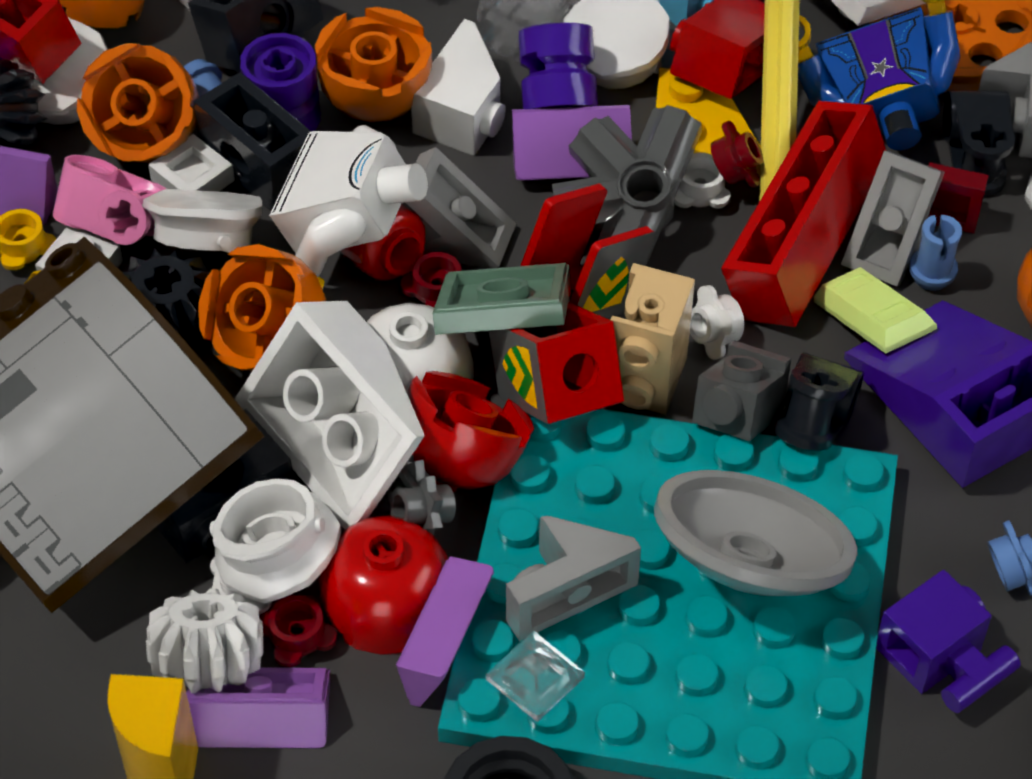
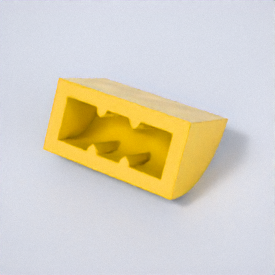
(153, 726)

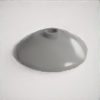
(754, 533)

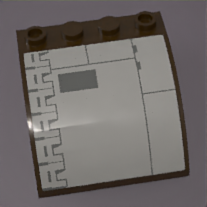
(99, 422)

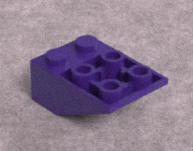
(958, 390)

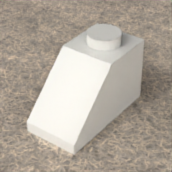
(461, 95)

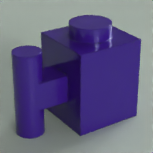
(940, 634)

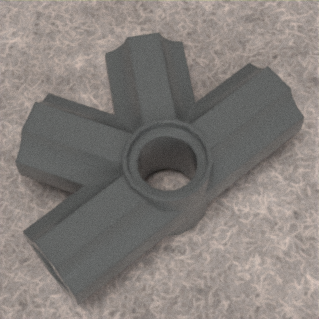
(628, 169)

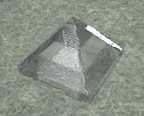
(535, 676)

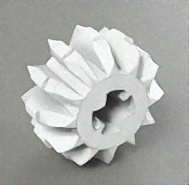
(205, 640)

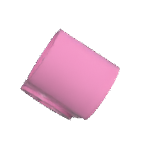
(104, 200)

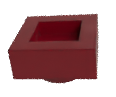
(959, 196)

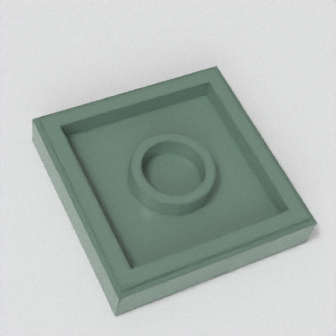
(503, 298)

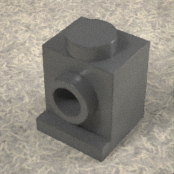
(742, 391)

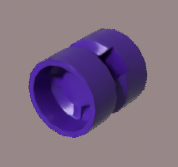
(557, 66)
(287, 73)

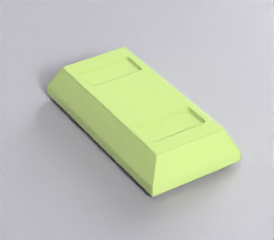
(874, 310)

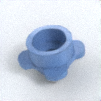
(1012, 558)

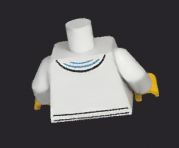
(344, 193)

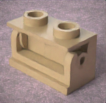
(653, 336)

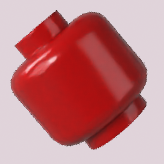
(395, 252)

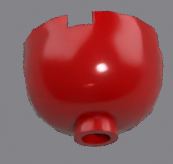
(466, 436)
(380, 582)

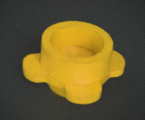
(22, 238)

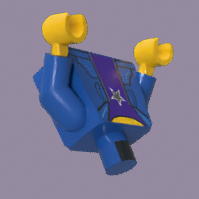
(890, 64)

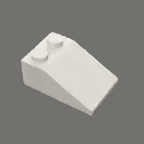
(334, 406)

